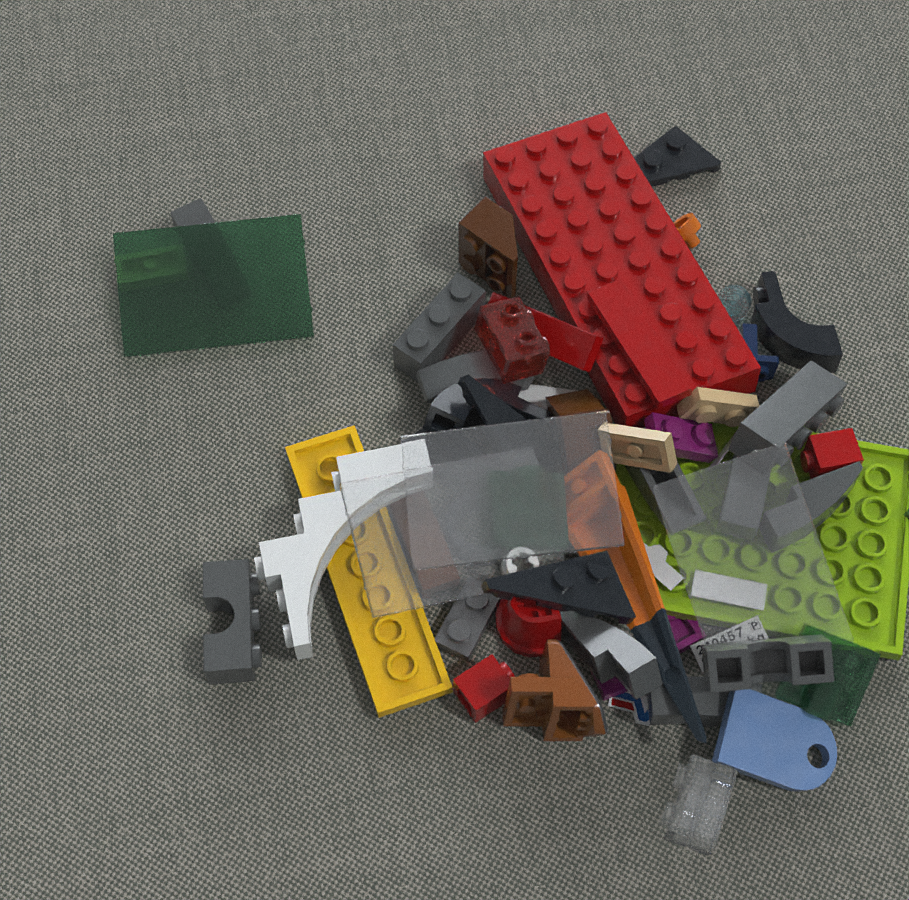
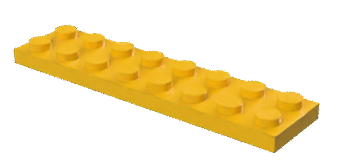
(394, 649)

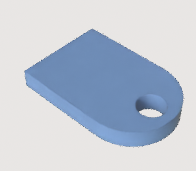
(772, 741)

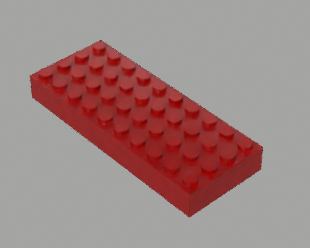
(594, 220)

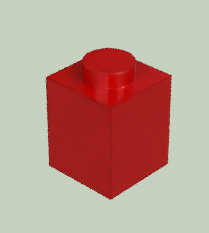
(830, 452)
(483, 687)

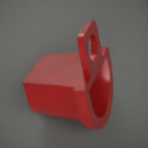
(526, 626)

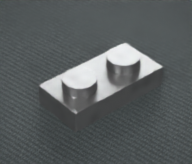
(466, 625)

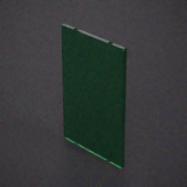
(212, 285)

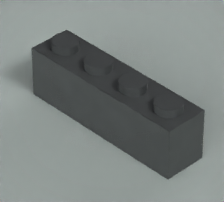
(791, 412)

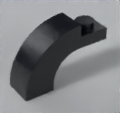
(788, 336)
(452, 412)

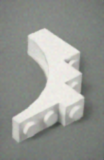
(297, 562)

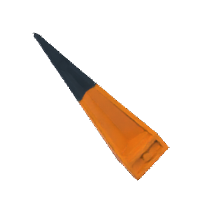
(651, 621)

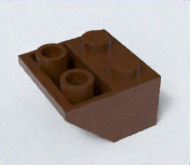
(489, 246)

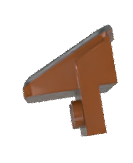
(555, 699)

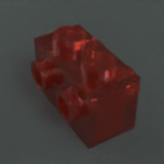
(512, 339)

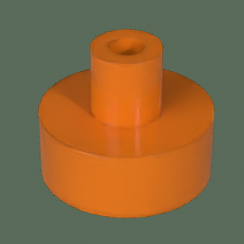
(687, 227)

